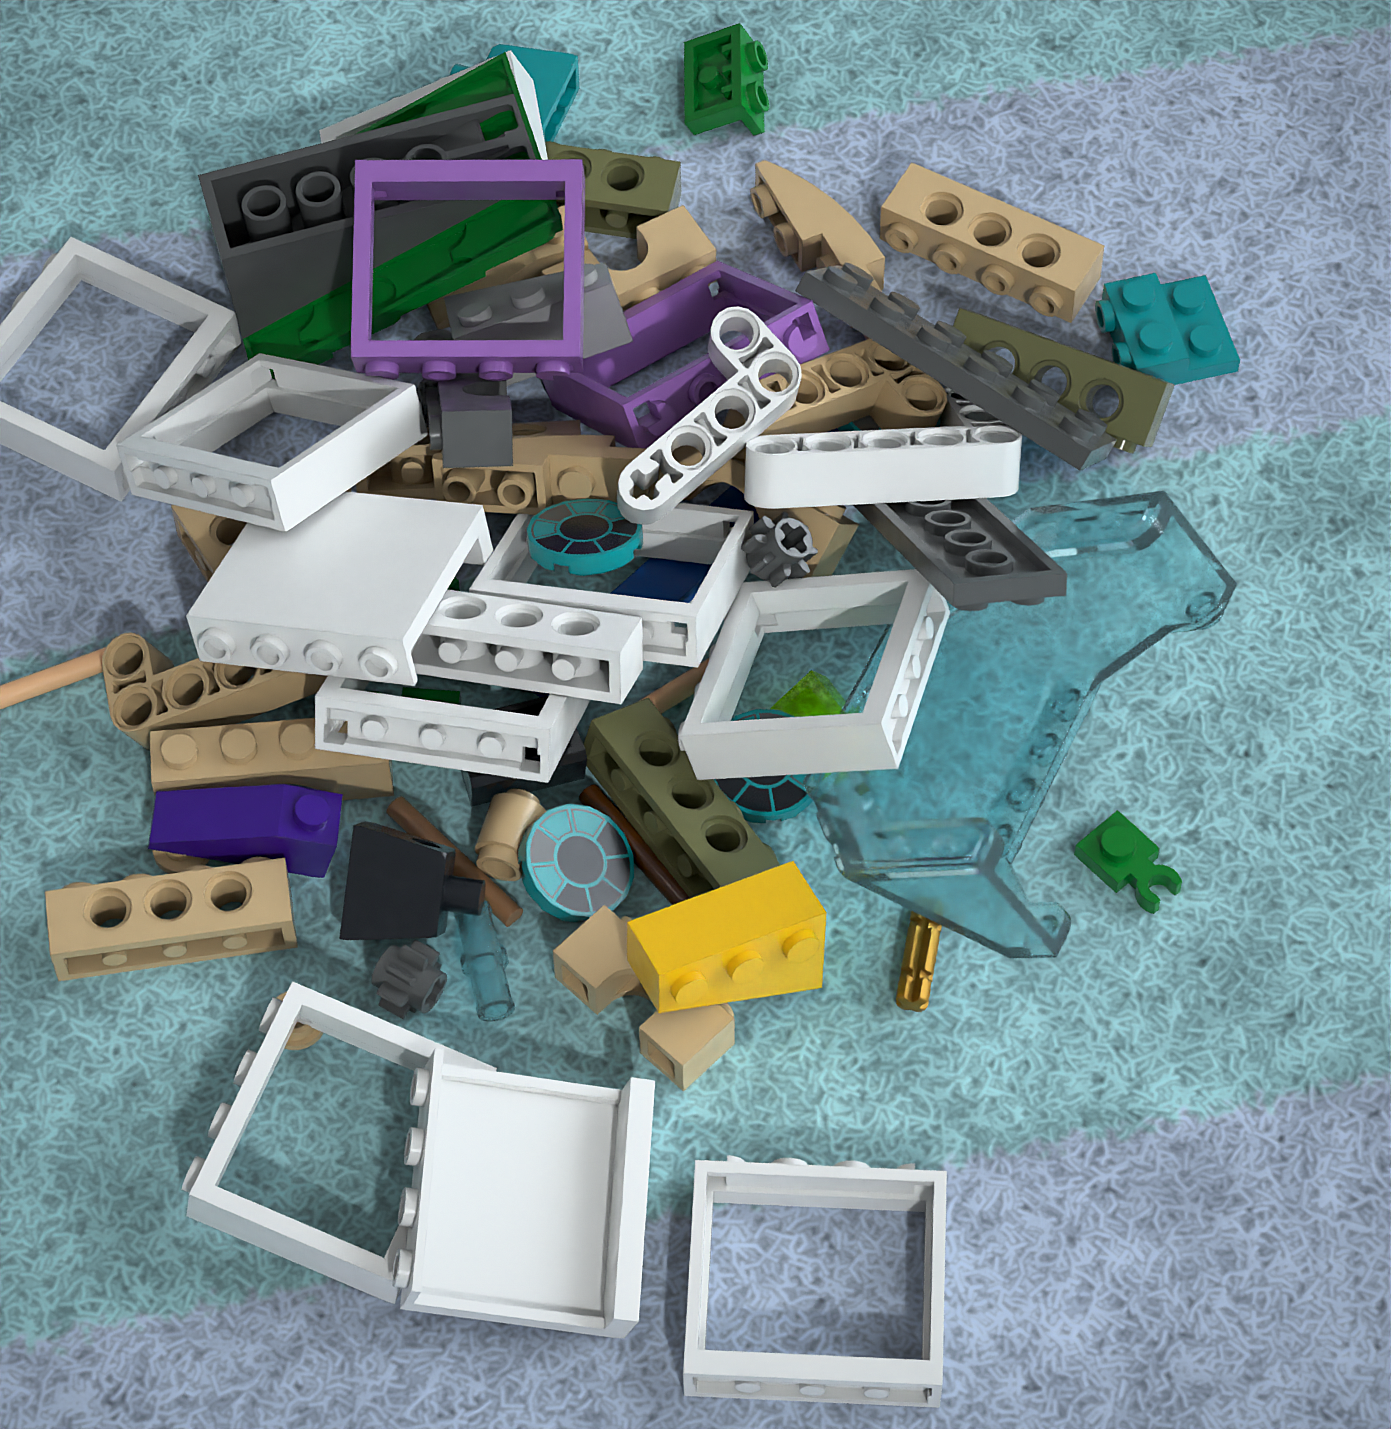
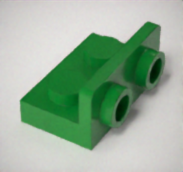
(724, 81)

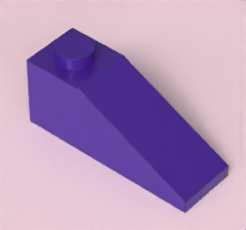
(250, 823)

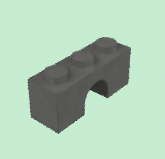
(470, 422)

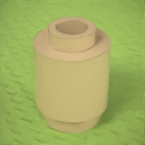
(502, 833)

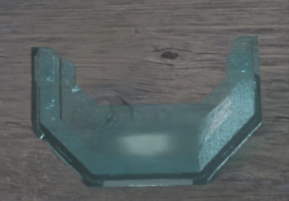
(1004, 714)

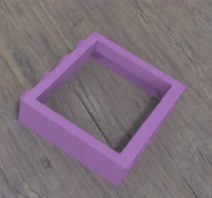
(468, 181)
(665, 325)

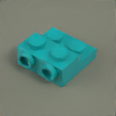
(1167, 328)

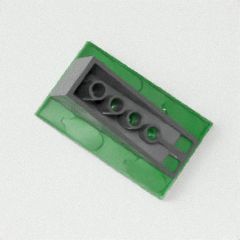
(290, 220)

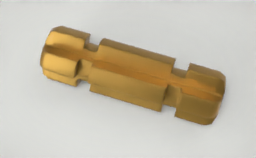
(918, 963)

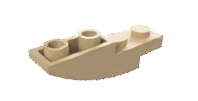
(813, 224)
(542, 475)

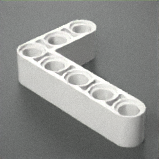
(961, 459)

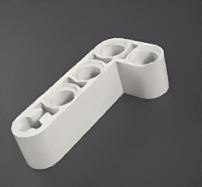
(701, 428)

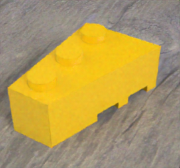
(732, 943)

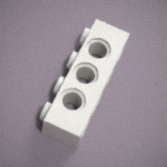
(531, 646)

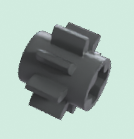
(779, 549)
(409, 979)

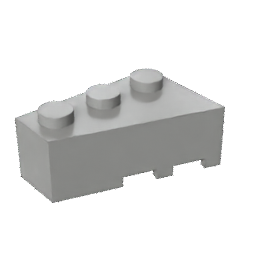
(535, 312)

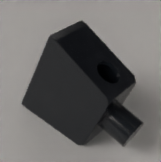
(403, 886)

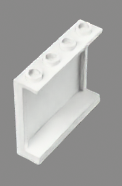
(338, 588)
(525, 1199)

